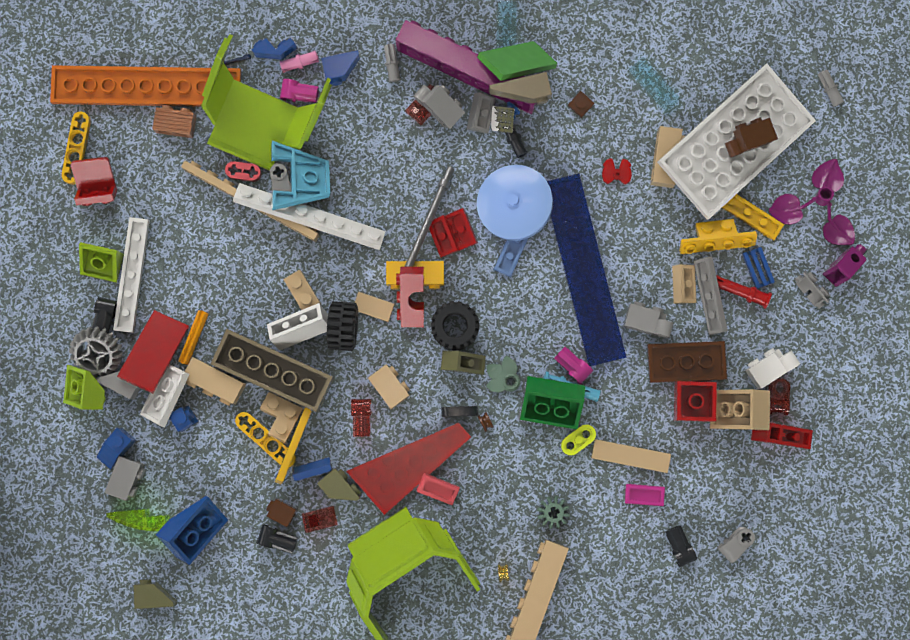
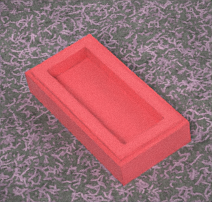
(438, 489)

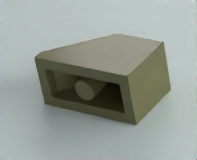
(463, 362)
(151, 595)

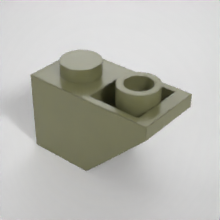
(337, 486)

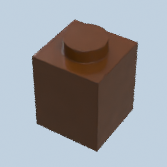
(281, 512)

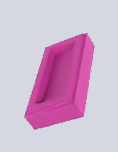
(644, 495)

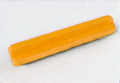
(193, 337)

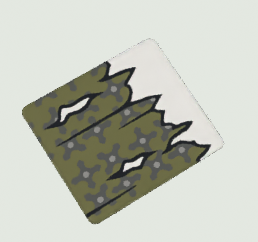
(502, 119)

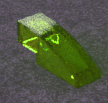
(139, 519)

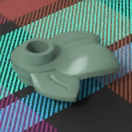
(500, 375)

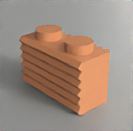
(174, 122)

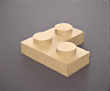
(285, 414)

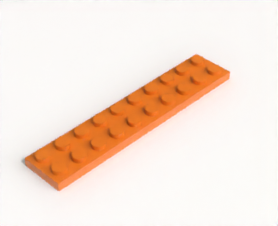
(130, 85)

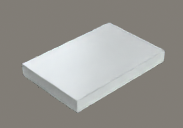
(163, 400)

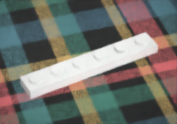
(131, 275)

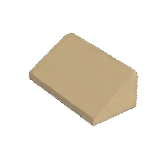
(684, 284)

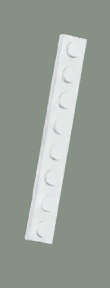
(311, 217)

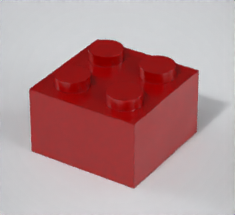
(695, 401)

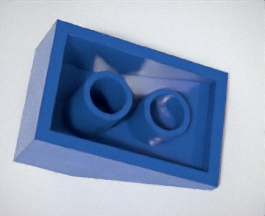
(192, 529)

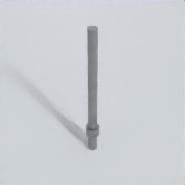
(443, 186)

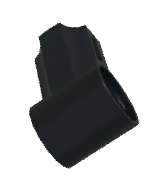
(104, 313)
(274, 538)
(681, 548)

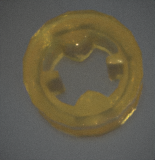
(503, 572)

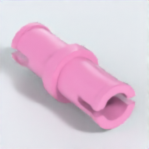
(299, 61)

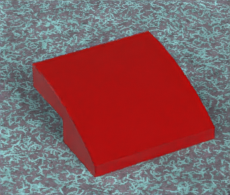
(452, 233)

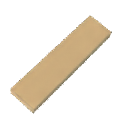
(631, 456)

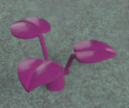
(829, 180)

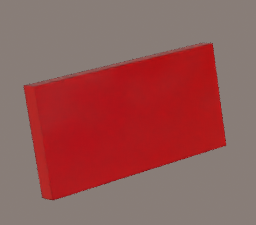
(153, 351)

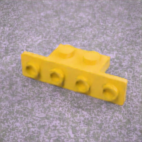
(717, 236)

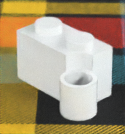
(771, 367)

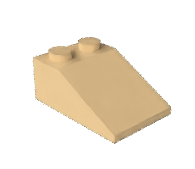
(742, 410)

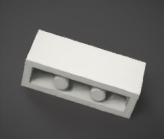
(298, 327)

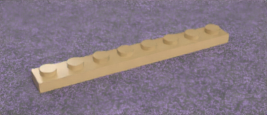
(227, 187)

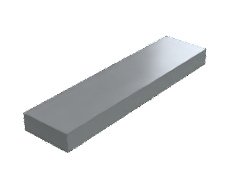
(710, 295)

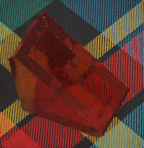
(319, 519)

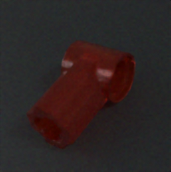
(361, 417)

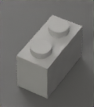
(125, 478)

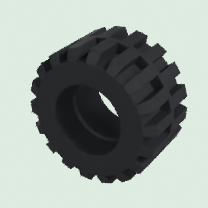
(443, 313)
(342, 326)

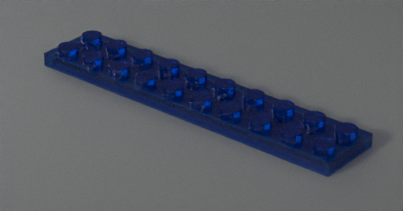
(585, 272)

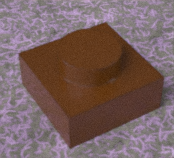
(581, 104)

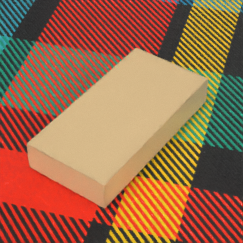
(374, 306)

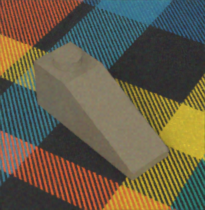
(525, 89)

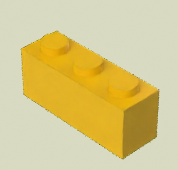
(432, 273)

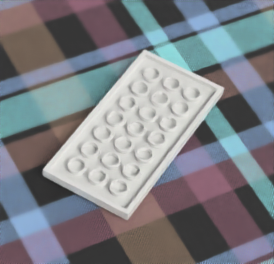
(701, 160)

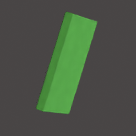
(517, 60)

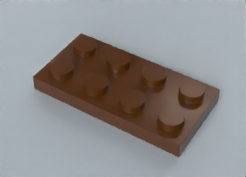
(686, 361)

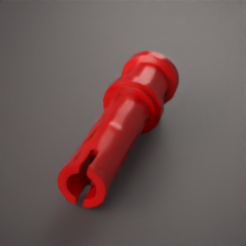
(751, 294)

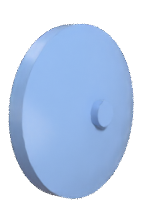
(514, 202)

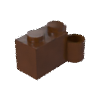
(751, 136)

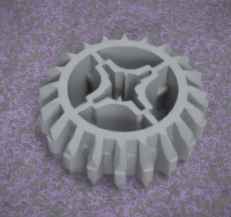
(98, 346)

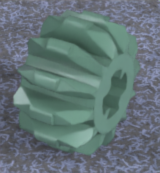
(559, 515)

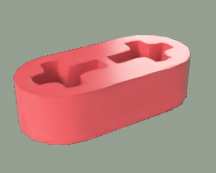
(242, 175)

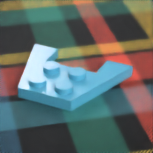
(308, 177)

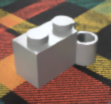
(440, 105)
(647, 320)

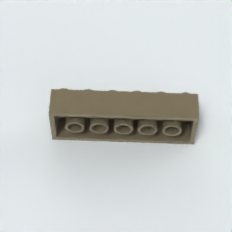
(272, 370)

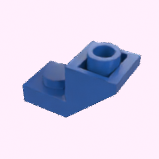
(264, 49)

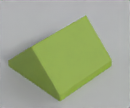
(99, 262)

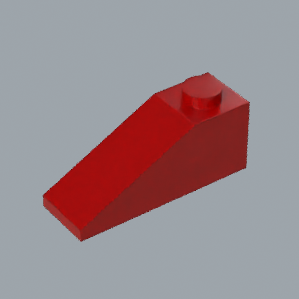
(784, 435)

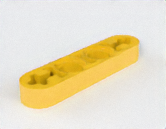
(75, 148)
(264, 441)

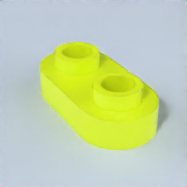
(578, 440)

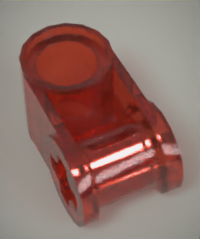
(781, 399)

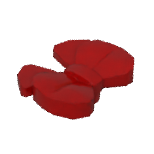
(622, 174)

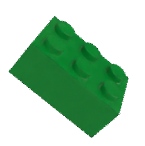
(552, 402)

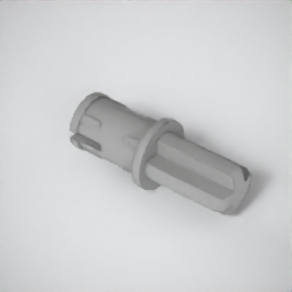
(392, 63)
(830, 88)

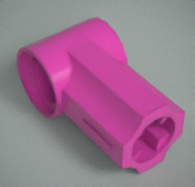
(295, 91)
(576, 367)

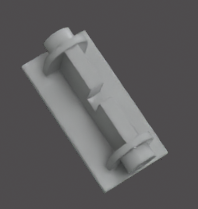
(818, 294)

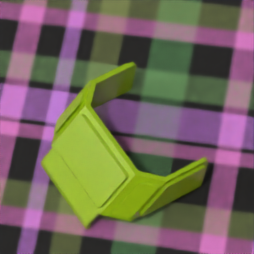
(251, 119)
(390, 553)

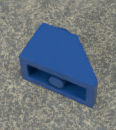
(339, 66)
(115, 445)

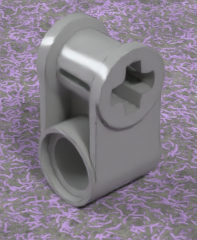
(280, 183)
(735, 546)

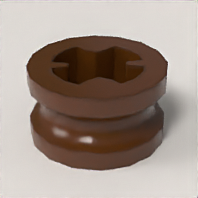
(485, 421)

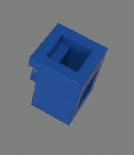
(183, 418)

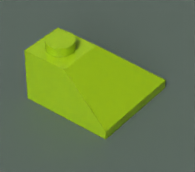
(83, 389)

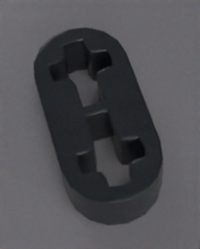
(459, 411)

